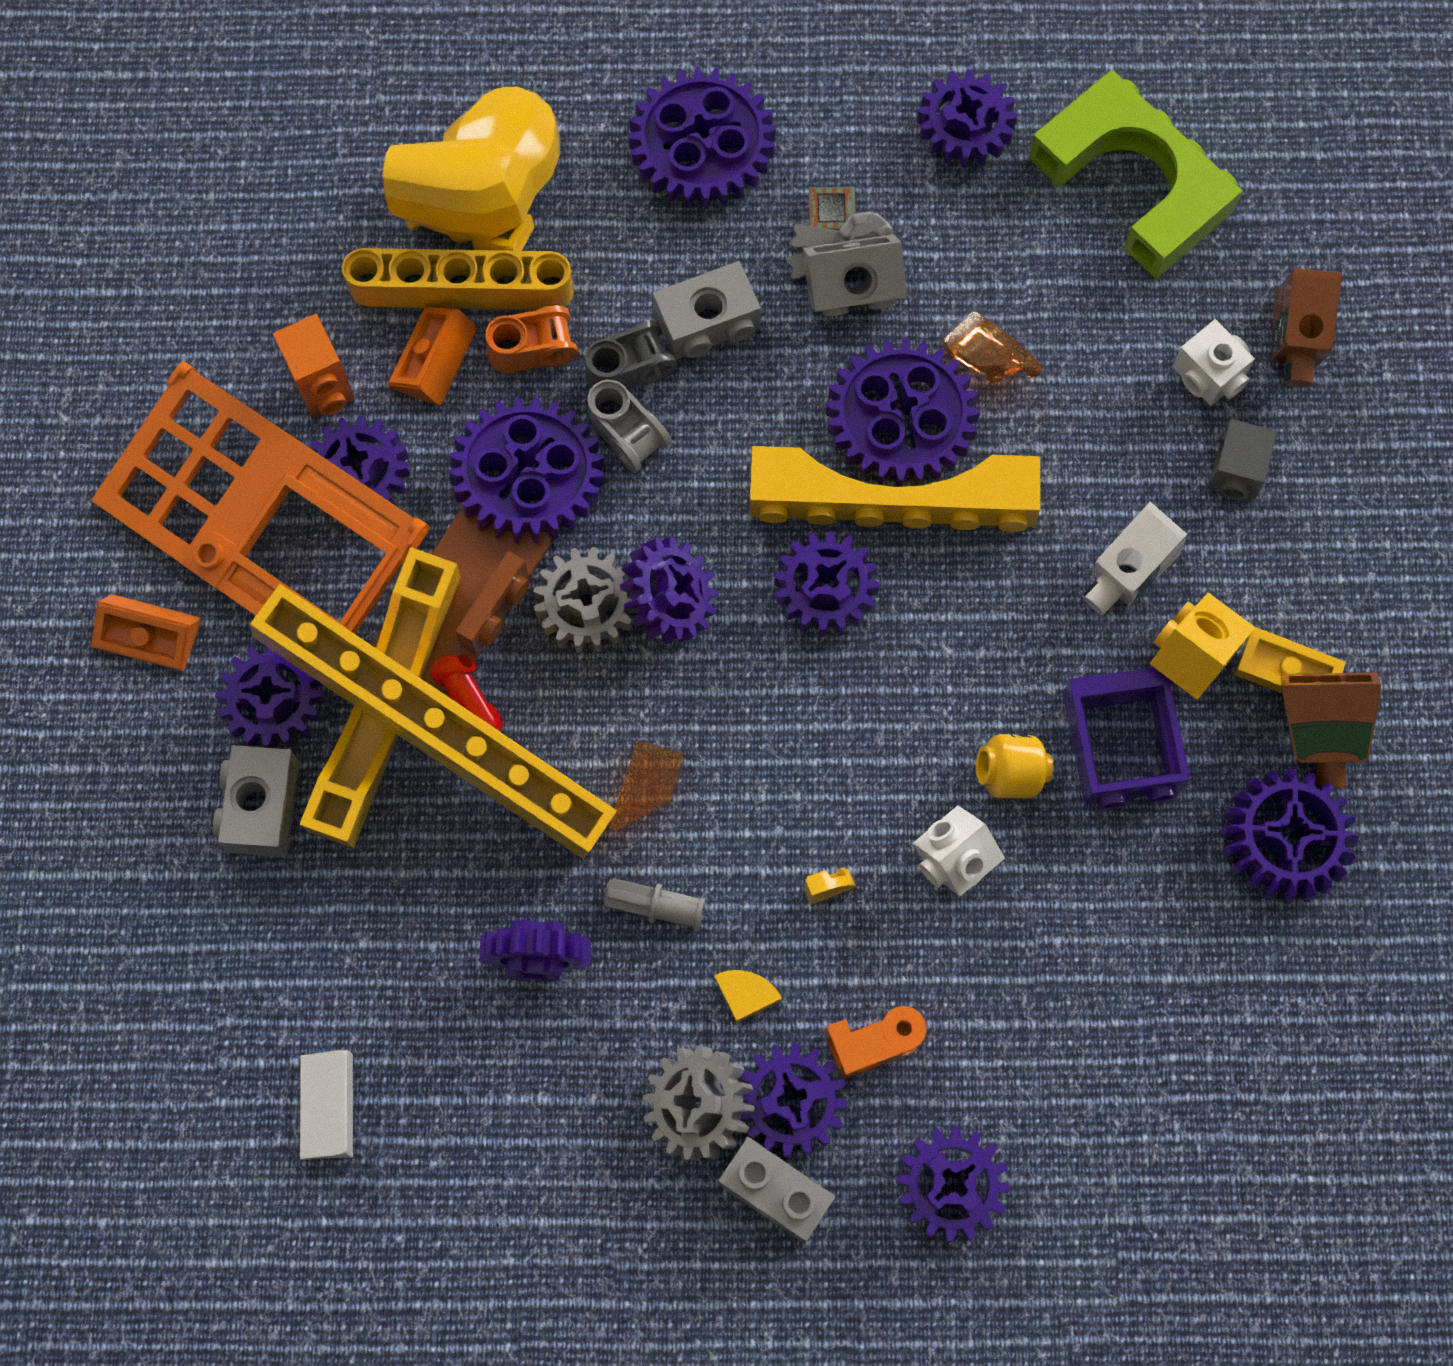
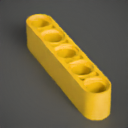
(442, 265)

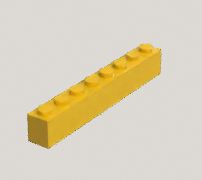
(431, 721)

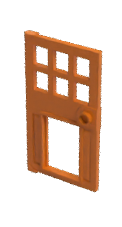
(251, 499)

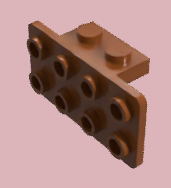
(491, 581)

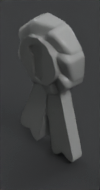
(856, 227)

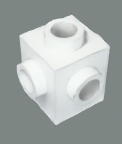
(1214, 363)
(957, 851)

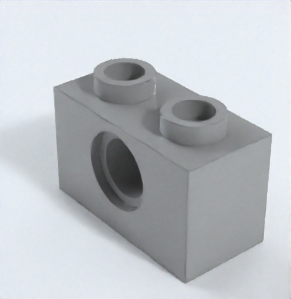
(829, 263)
(720, 290)
(269, 827)
(776, 1190)

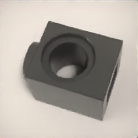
(1242, 460)

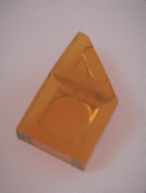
(989, 349)
(648, 783)

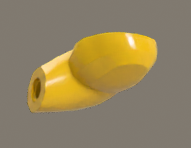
(481, 172)

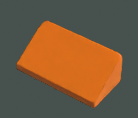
(433, 354)
(144, 631)

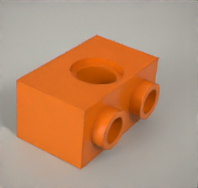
(314, 366)

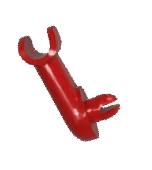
(456, 676)

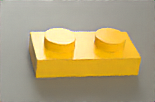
(1269, 656)

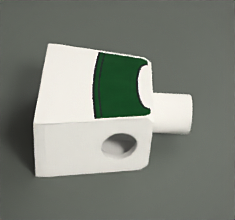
(1145, 545)

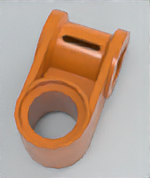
(534, 339)

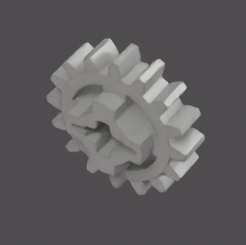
(568, 604)
(676, 1091)

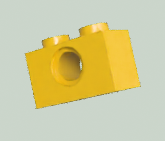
(1199, 644)

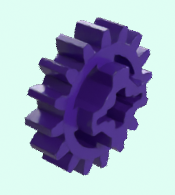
(963, 122)
(378, 460)
(816, 565)
(668, 590)
(268, 676)
(535, 950)
(814, 1094)
(970, 1202)

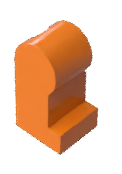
(875, 1044)

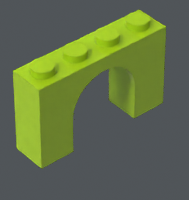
(1118, 118)

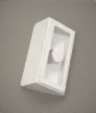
(326, 1105)

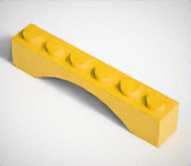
(796, 486)
(364, 748)

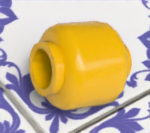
(1014, 766)

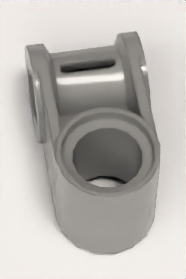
(632, 430)

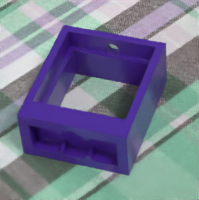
(1120, 689)

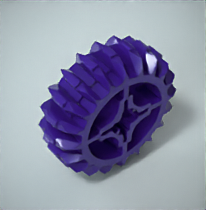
(1293, 798)

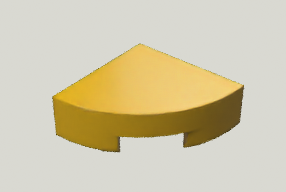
(823, 886)
(746, 993)

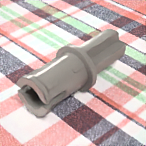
(654, 902)

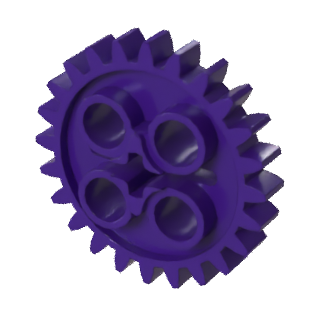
(689, 104)
(860, 419)
(560, 491)

